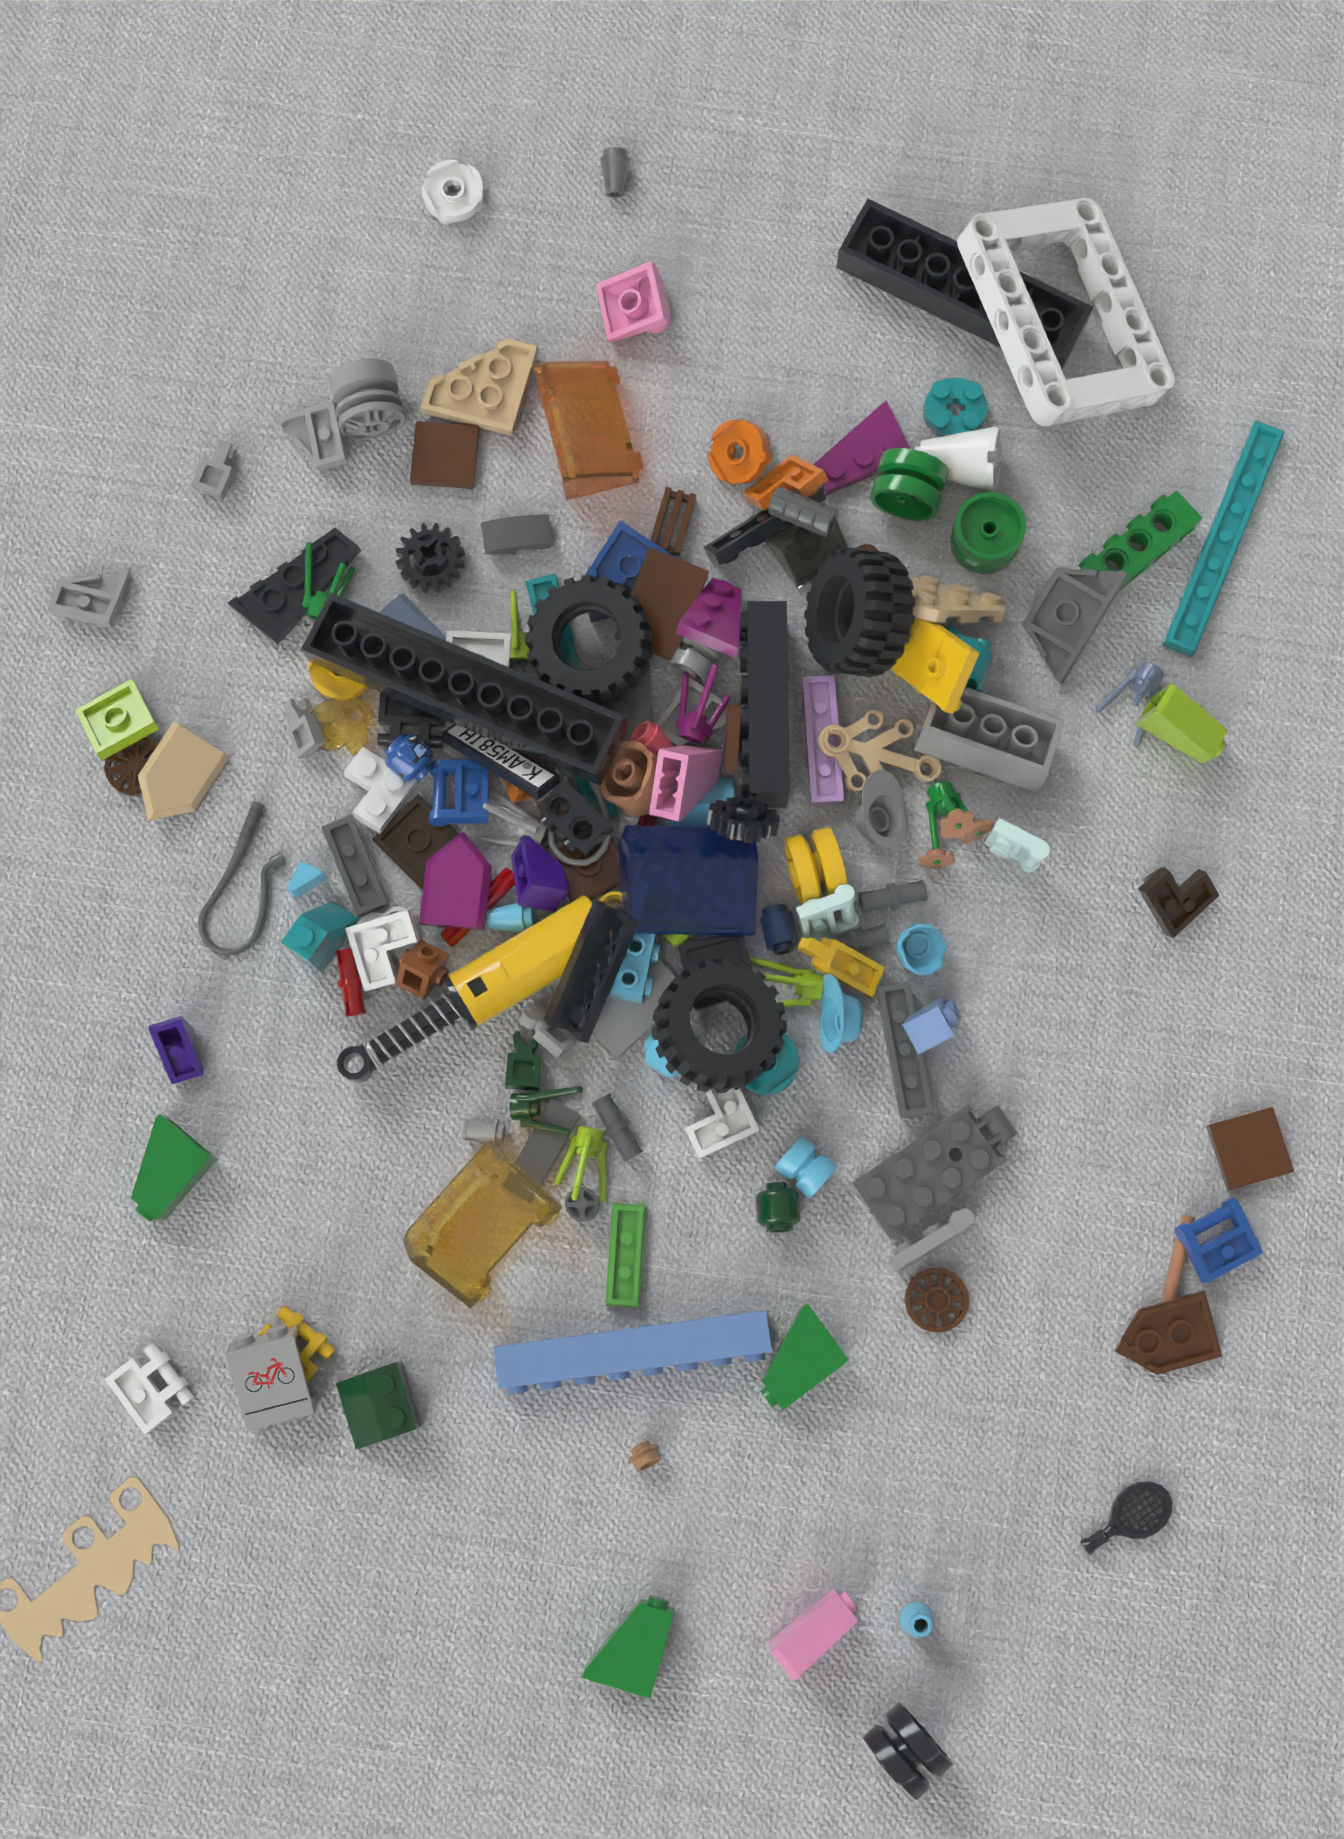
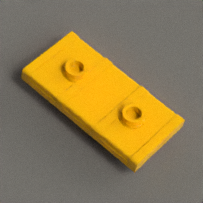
(936, 664)

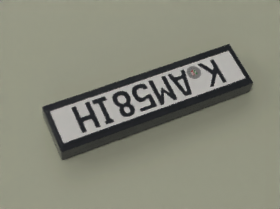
(503, 761)

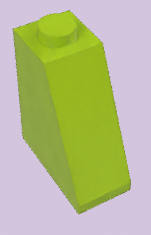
(1183, 724)

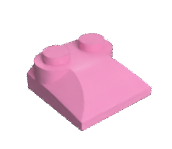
(634, 303)

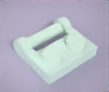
(1018, 844)
(818, 919)

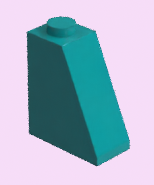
(319, 934)

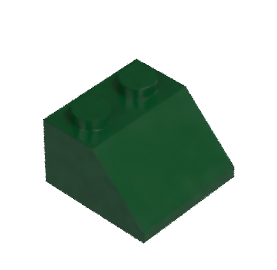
(378, 1405)

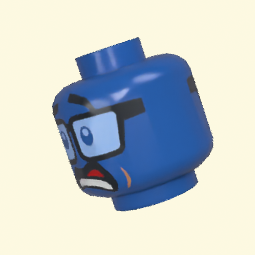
(409, 758)

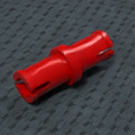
(350, 983)

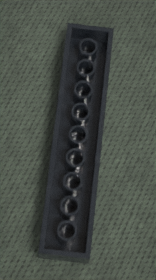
(465, 688)

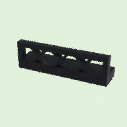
(589, 967)

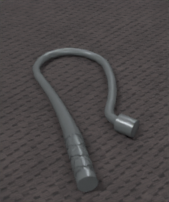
(242, 844)

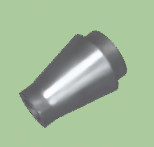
(615, 169)

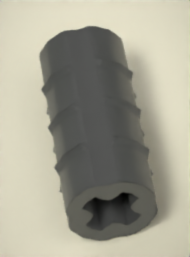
(803, 512)

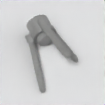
(528, 826)

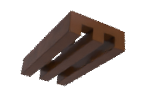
(679, 497)
(732, 735)

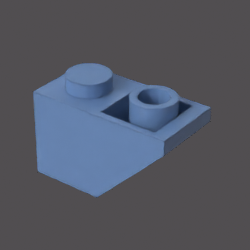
(932, 1024)

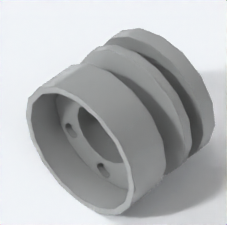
(367, 398)

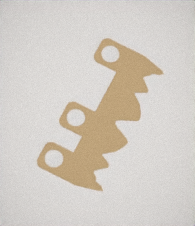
(103, 1564)

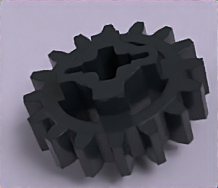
(427, 544)
(743, 819)

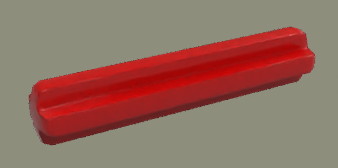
(498, 888)

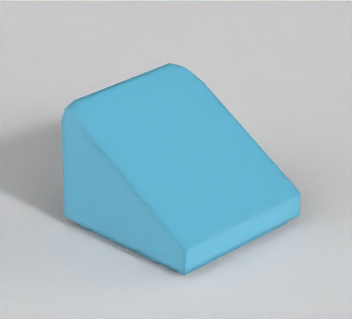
(305, 879)

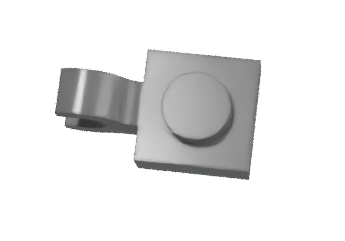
(214, 474)
(304, 731)

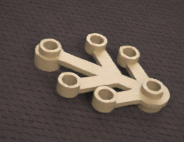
(872, 751)

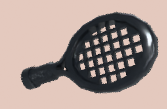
(1102, 1536)

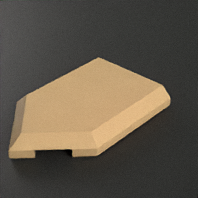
(179, 773)

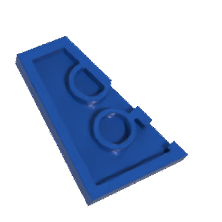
(622, 556)

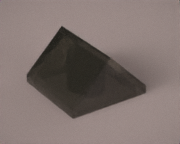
(803, 551)

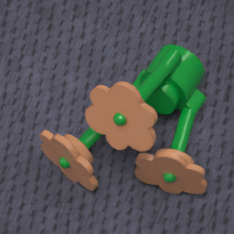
(958, 824)

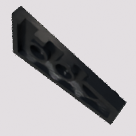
(277, 601)

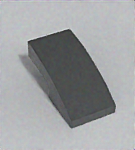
(516, 533)

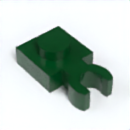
(523, 1068)

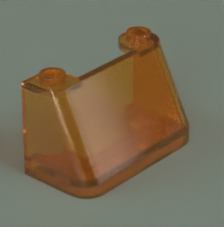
(587, 426)

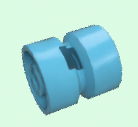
(805, 1167)

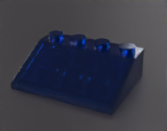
(688, 881)

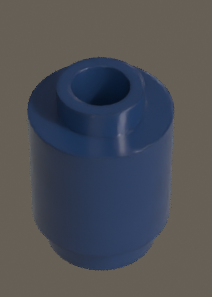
(778, 929)

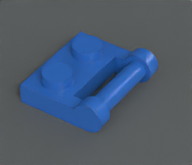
(470, 792)
(1224, 1250)

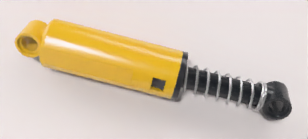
(483, 986)

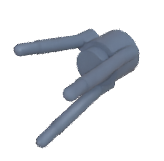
(1145, 683)

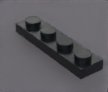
(749, 534)

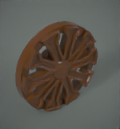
(131, 766)
(936, 1300)

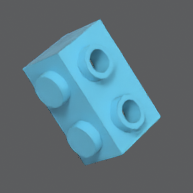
(633, 976)

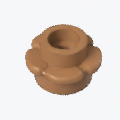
(644, 1456)

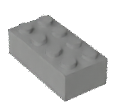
(993, 739)

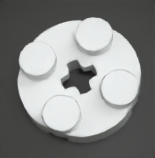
(458, 207)

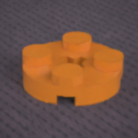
(755, 454)

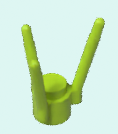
(518, 648)
(805, 983)
(588, 1144)

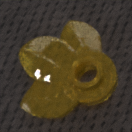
(339, 727)

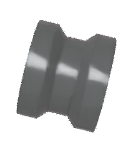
(579, 1208)

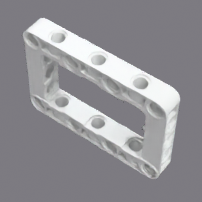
(1046, 392)

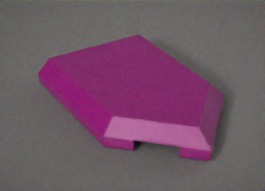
(456, 887)

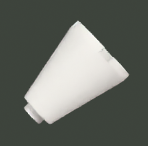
(969, 456)

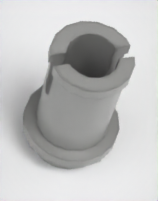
(484, 1131)

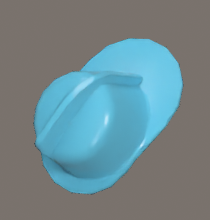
(840, 1016)

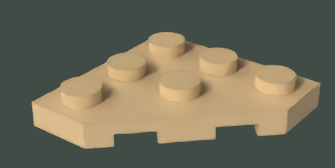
(484, 388)
(939, 602)

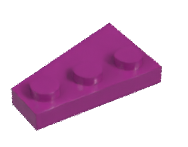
(860, 451)
(714, 618)

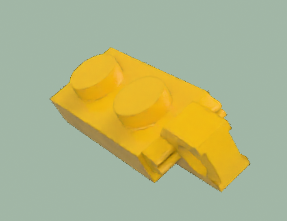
(844, 963)

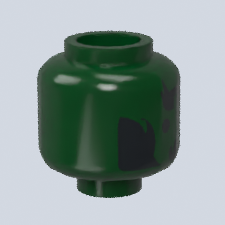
(778, 1208)

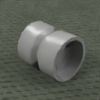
(694, 659)

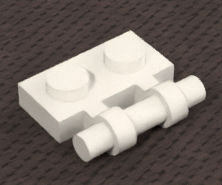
(141, 1395)

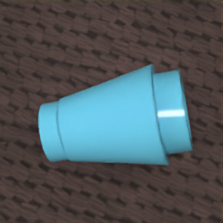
(511, 918)
(910, 1614)

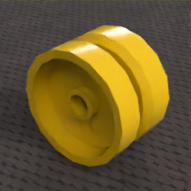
(811, 868)

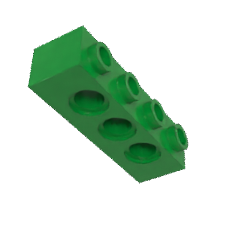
(1172, 512)

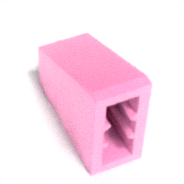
(683, 779)
(813, 1632)

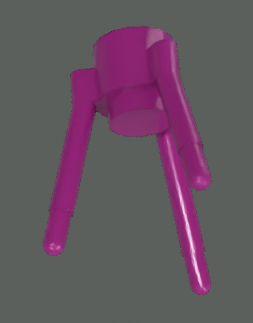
(694, 725)

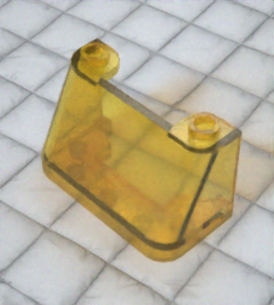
(478, 1222)

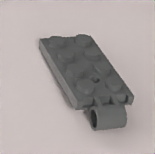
(924, 1175)

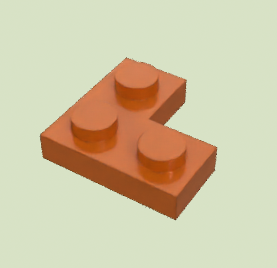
(790, 474)

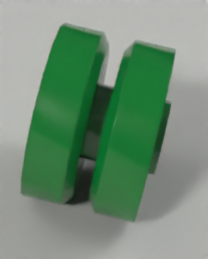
(909, 484)
(987, 532)

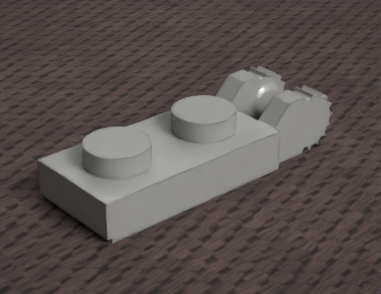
(934, 1238)

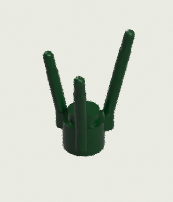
(527, 1105)

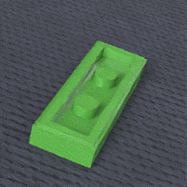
(625, 1255)

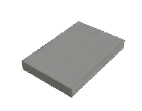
(626, 1021)

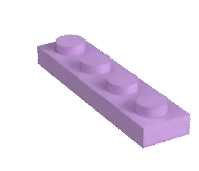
(820, 712)

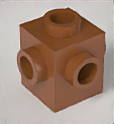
(422, 969)

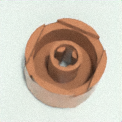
(631, 778)

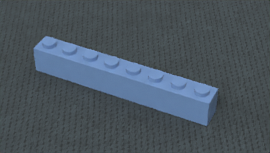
(631, 1350)

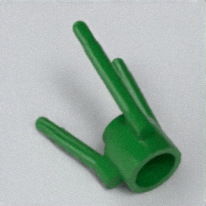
(316, 602)

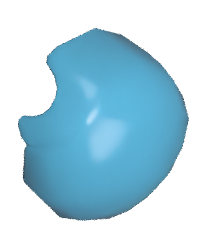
(921, 949)

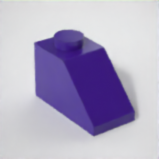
(538, 876)

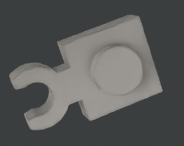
(553, 1039)

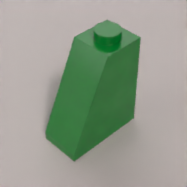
(168, 1169)
(802, 1360)
(634, 1649)

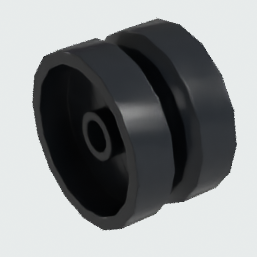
(905, 1753)

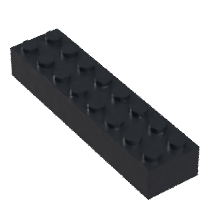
(932, 275)

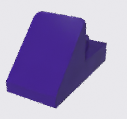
(176, 1049)

